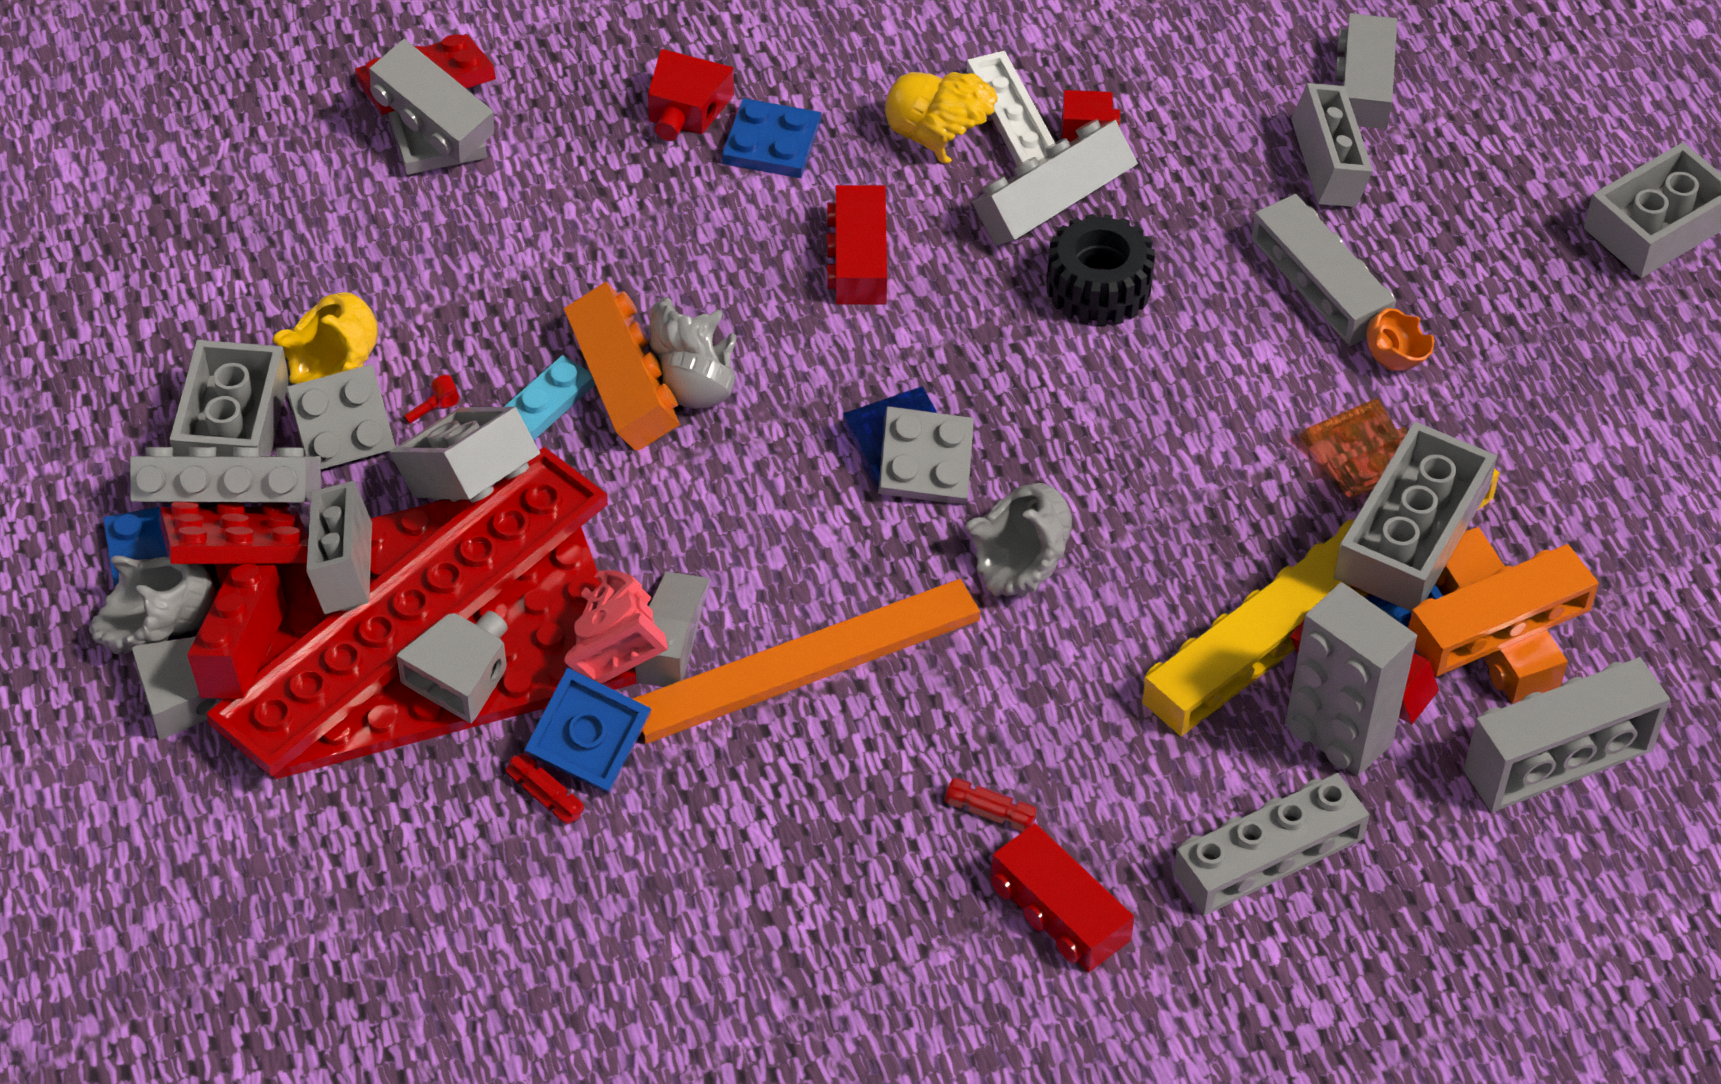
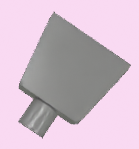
(456, 663)
(171, 686)

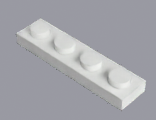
(1014, 110)

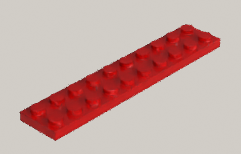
(448, 573)

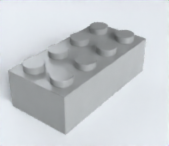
(1415, 517)
(1349, 679)
(1565, 733)

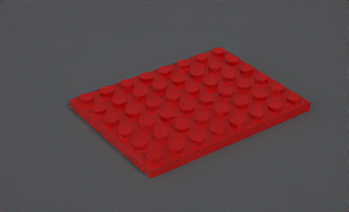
(540, 632)

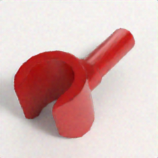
(443, 396)

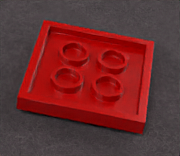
(233, 533)

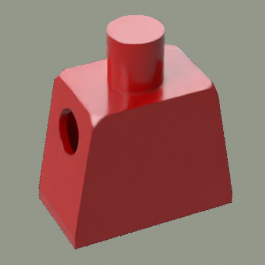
(687, 93)

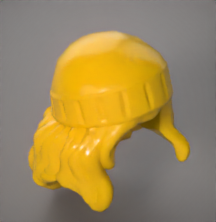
(938, 108)
(329, 338)

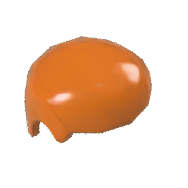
(1397, 340)

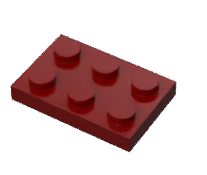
(454, 54)

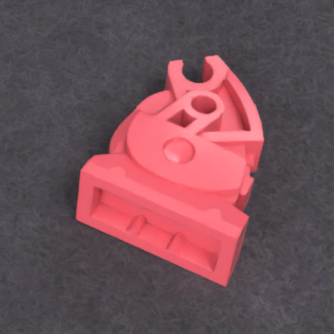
(614, 629)

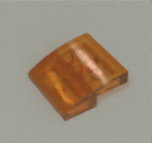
(1355, 446)

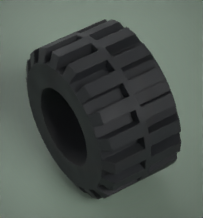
(1100, 293)

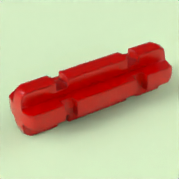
(545, 788)
(990, 804)

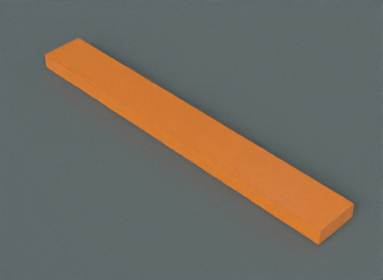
(807, 659)

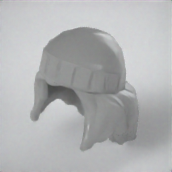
(690, 364)
(1021, 539)
(152, 603)

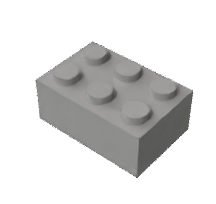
(1657, 210)
(231, 398)
(466, 453)

